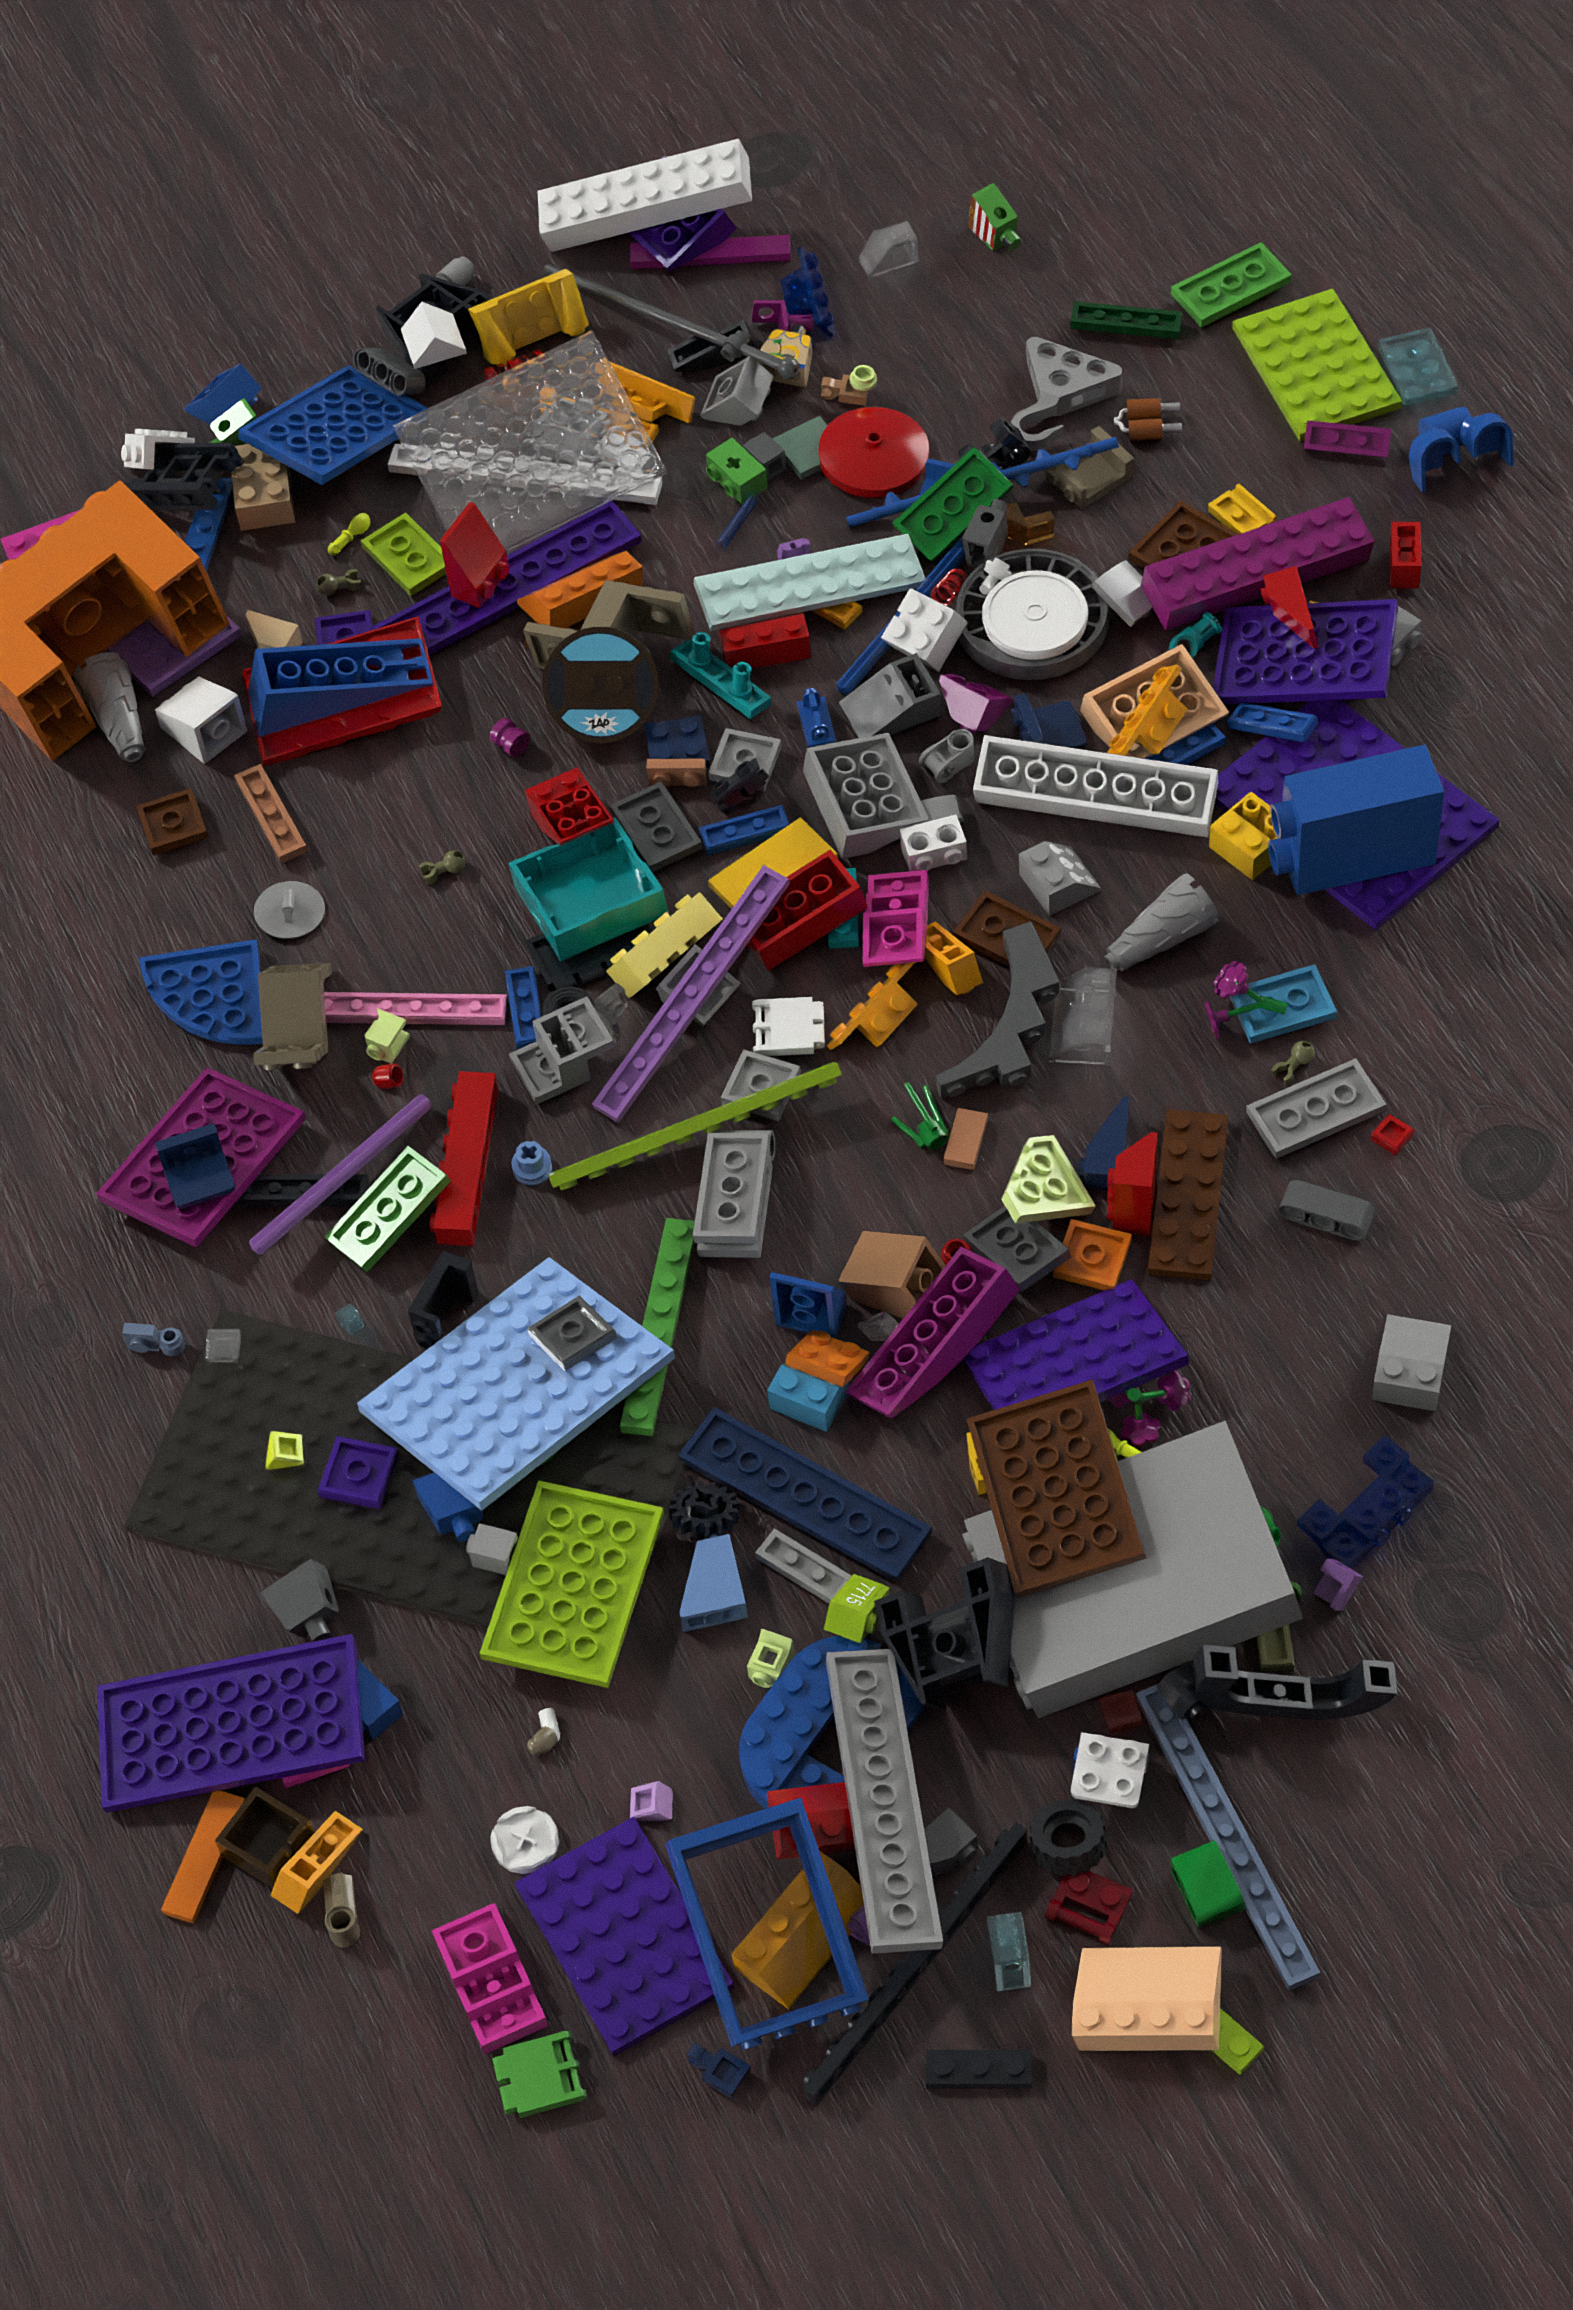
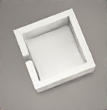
(924, 629)

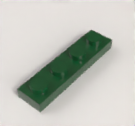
(1126, 320)

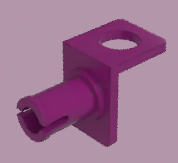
(779, 315)

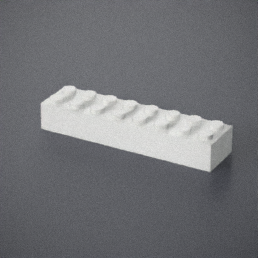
(644, 195)
(1096, 786)

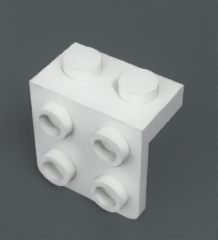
(140, 447)
(1109, 1770)

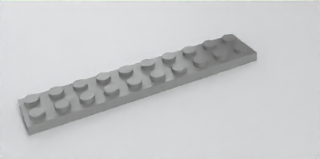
(883, 1802)

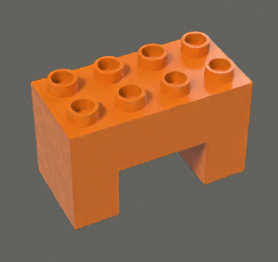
(83, 594)

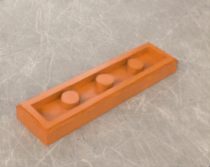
(201, 1859)

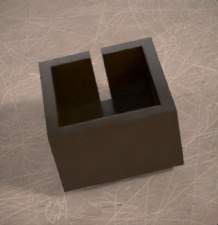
(263, 1836)

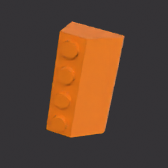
(574, 595)

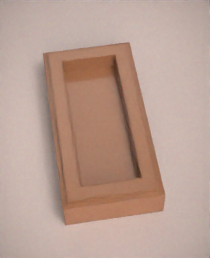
(965, 1139)

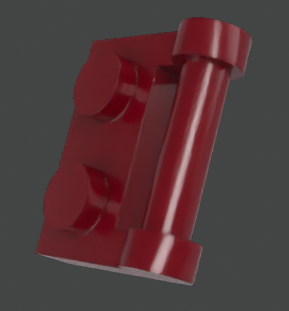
(1093, 1895)

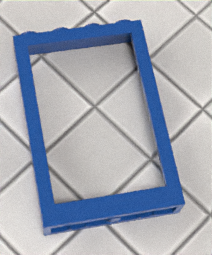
(740, 1829)

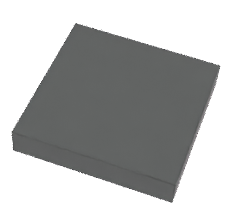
(572, 1333)

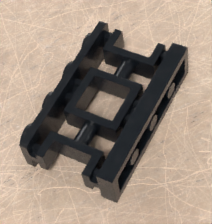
(204, 465)

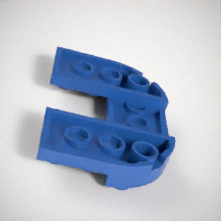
(795, 1716)

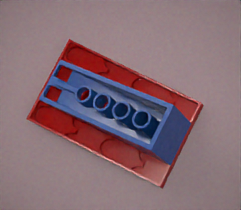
(339, 690)

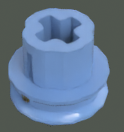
(531, 1164)

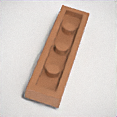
(271, 813)

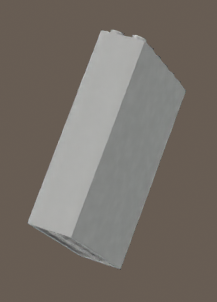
(1203, 1581)

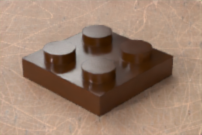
(172, 821)

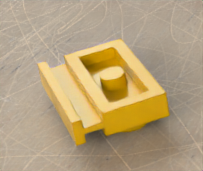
(1240, 510)

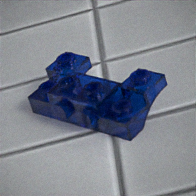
(1374, 1512)

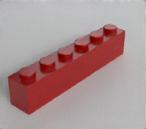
(465, 1158)

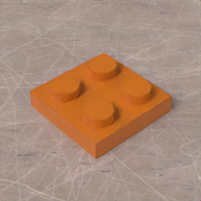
(1095, 1255)
(827, 1358)

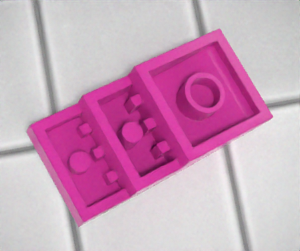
(895, 918)
(489, 1978)

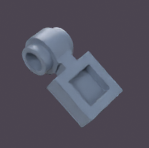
(147, 1338)

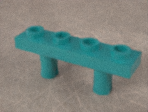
(728, 683)

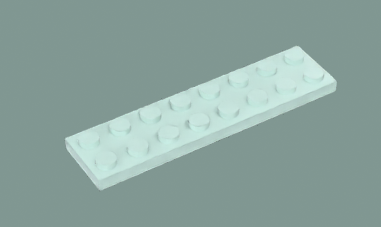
(809, 582)

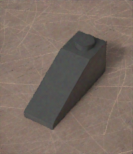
(949, 1843)

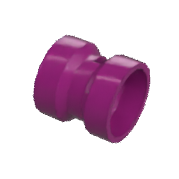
(511, 738)

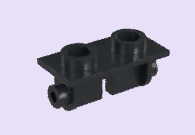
(746, 776)

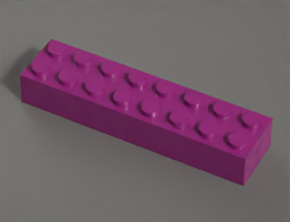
(1234, 568)

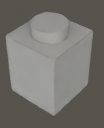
(491, 1548)

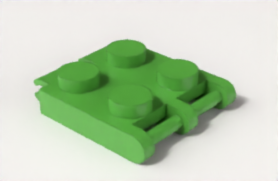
(538, 2075)

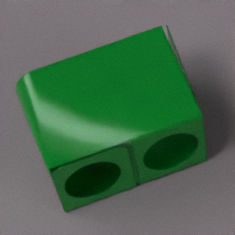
(1207, 1884)

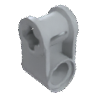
(947, 758)

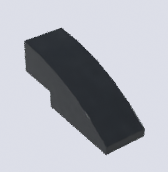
(702, 354)

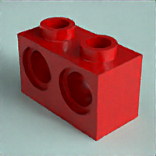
(1405, 555)

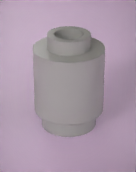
(458, 271)

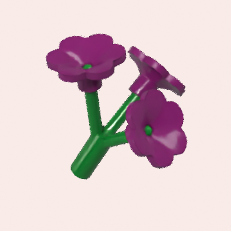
(1231, 982)
(1140, 1427)

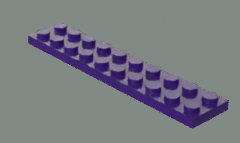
(532, 567)

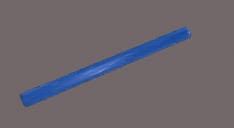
(878, 645)

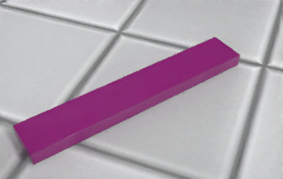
(729, 252)

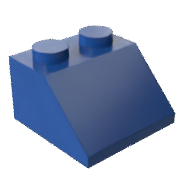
(224, 393)

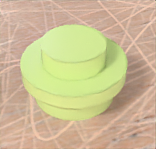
(863, 378)

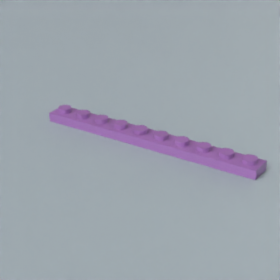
(690, 994)

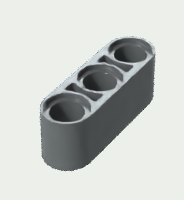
(389, 371)
(1327, 1210)

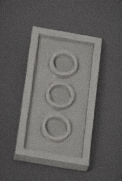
(1316, 1108)

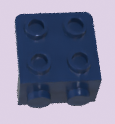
(1049, 724)
(195, 1166)

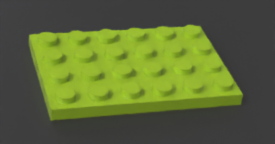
(1316, 363)
(572, 1584)

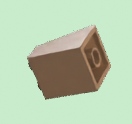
(890, 1271)

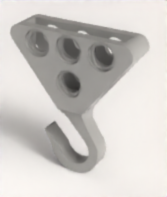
(1063, 386)

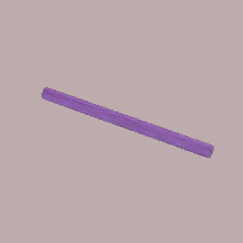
(340, 1174)

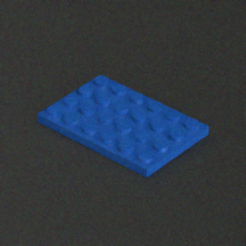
(330, 425)

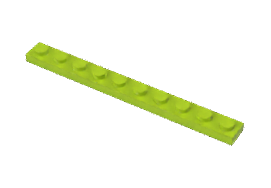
(707, 1121)

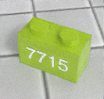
(853, 1608)

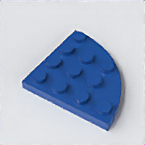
(209, 990)

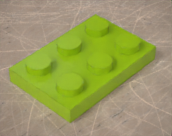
(406, 553)

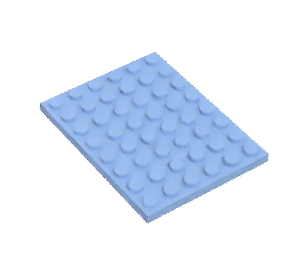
(494, 1403)

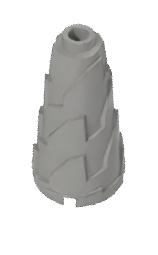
(112, 700)
(1165, 923)

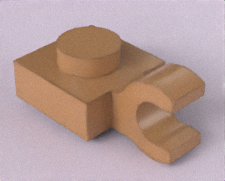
(843, 389)

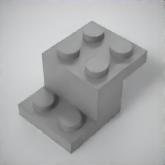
(561, 1050)

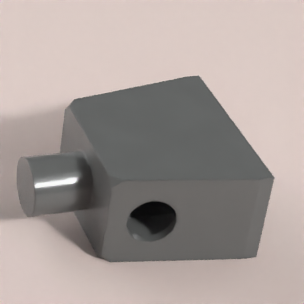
(986, 533)
(304, 1600)

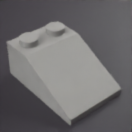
(1411, 1362)

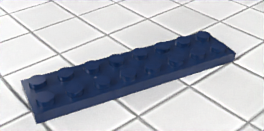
(805, 1494)

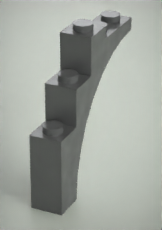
(1022, 1022)

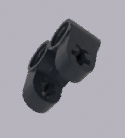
(1009, 445)

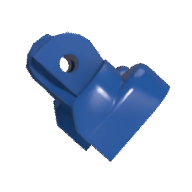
(1448, 430)

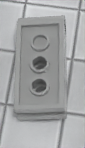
(734, 1193)

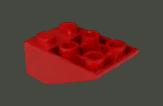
(567, 807)

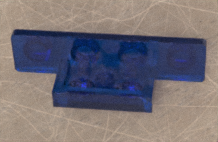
(805, 292)

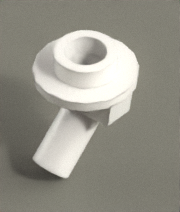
(997, 571)

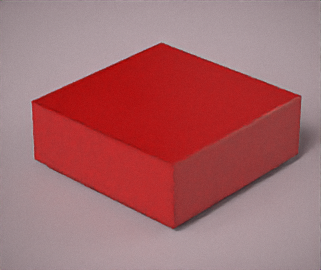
(1392, 1134)

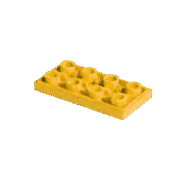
(783, 853)

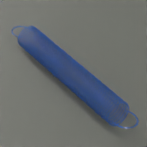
(746, 515)

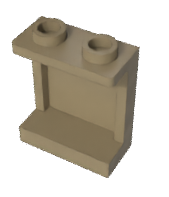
(1094, 475)

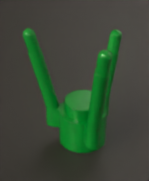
(931, 1132)

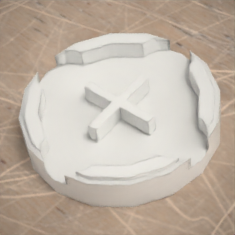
(524, 1840)

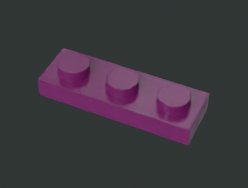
(1347, 439)

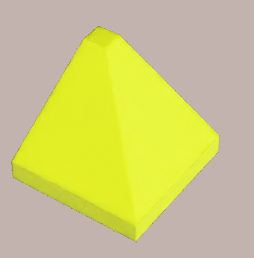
(284, 1450)

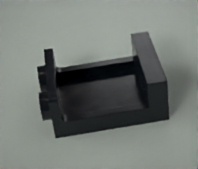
(447, 1280)

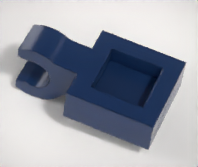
(722, 2070)

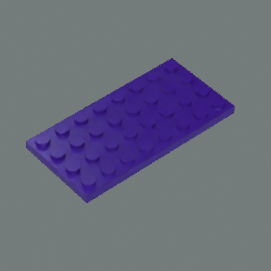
(229, 1723)

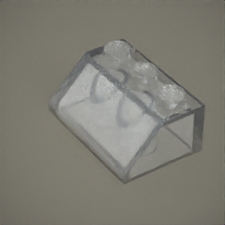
(1084, 1017)

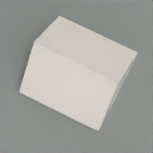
(432, 336)

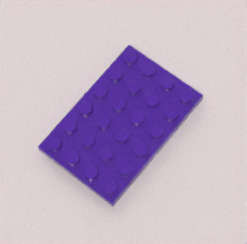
(1270, 663)
(1102, 1338)
(620, 1935)

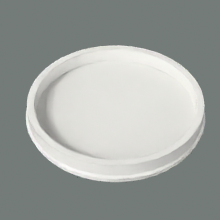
(1035, 615)

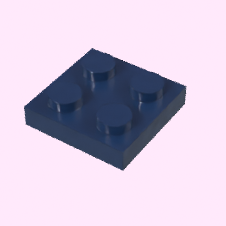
(677, 739)

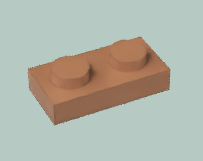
(677, 772)

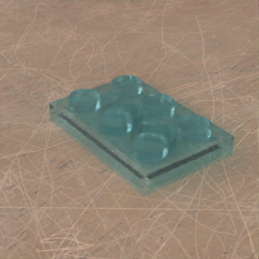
(1417, 366)

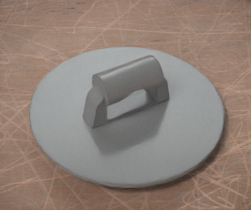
(289, 910)

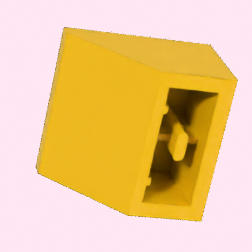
(1243, 835)

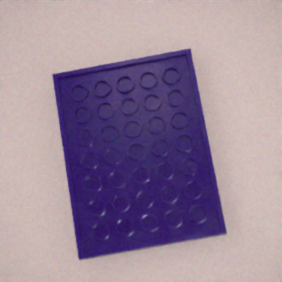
(1343, 738)

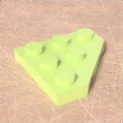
(1045, 1184)

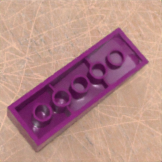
(935, 1333)

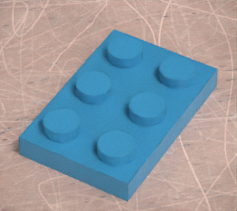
(1305, 998)

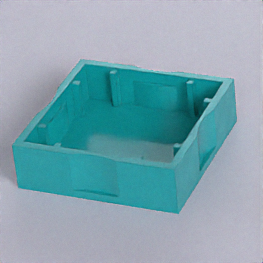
(588, 890)

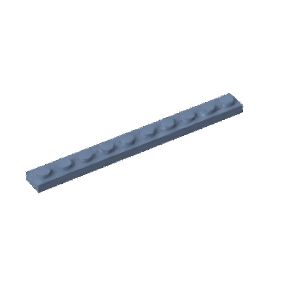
(1224, 1826)

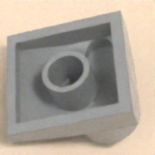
(716, 999)

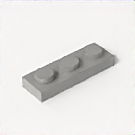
(801, 1565)

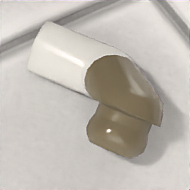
(547, 1735)

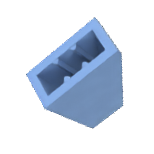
(713, 1586)

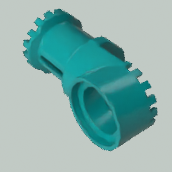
(1198, 633)

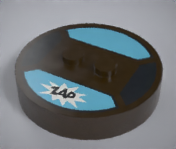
(600, 685)

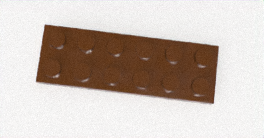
(1188, 1195)

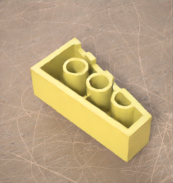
(663, 945)

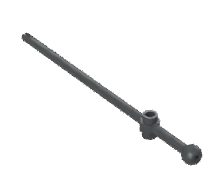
(733, 346)

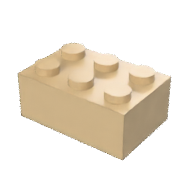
(262, 490)

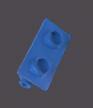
(815, 719)

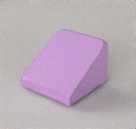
(651, 1802)

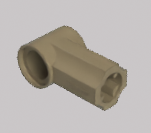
(340, 1909)

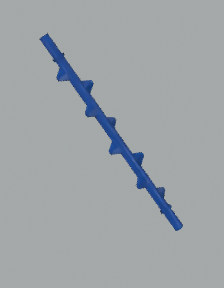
(1019, 473)

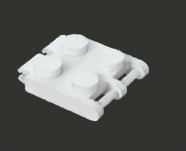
(789, 1027)

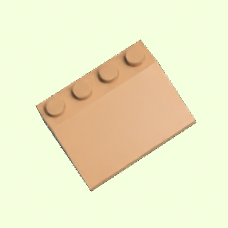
(1112, 702)
(1147, 1999)

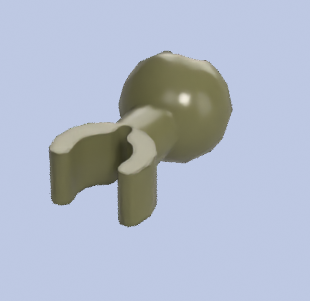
(328, 584)
(452, 862)
(1299, 1056)

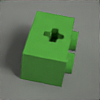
(736, 470)

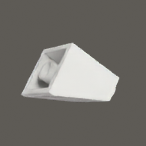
(203, 718)

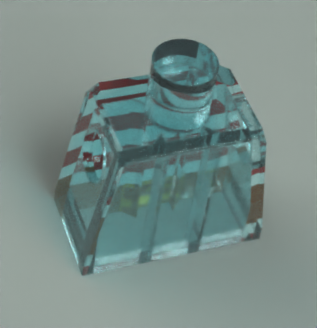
(1009, 1947)

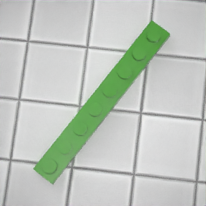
(661, 1320)

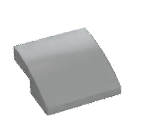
(1123, 592)

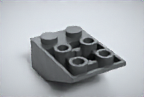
(893, 699)

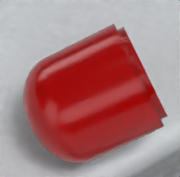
(383, 1075)

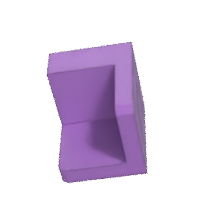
(1337, 1584)

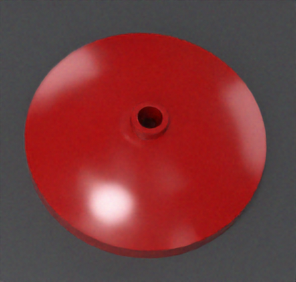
(873, 452)

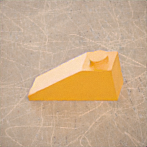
(951, 960)
(314, 1862)

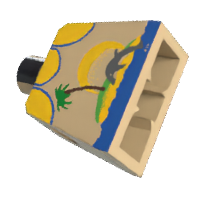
(790, 344)

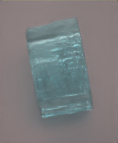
(349, 1319)

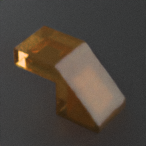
(1029, 529)

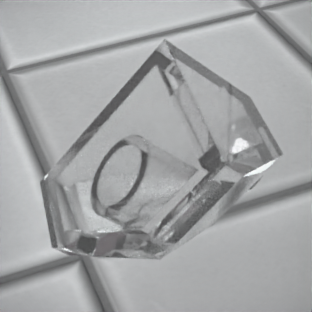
(889, 249)

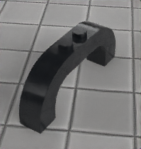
(1285, 1696)

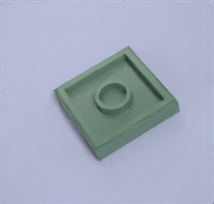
(802, 447)

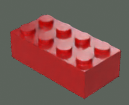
(813, 904)

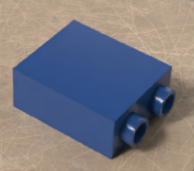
(1357, 820)

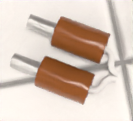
(1145, 419)

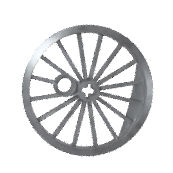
(1001, 663)

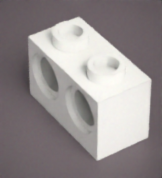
(933, 843)

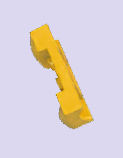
(529, 315)

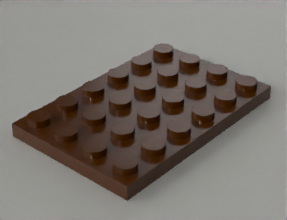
(1055, 1489)

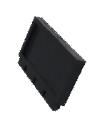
(583, 966)

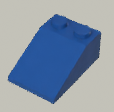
(807, 1304)

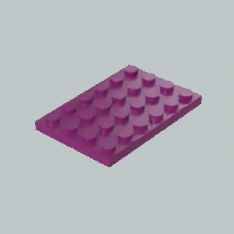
(250, 1132)

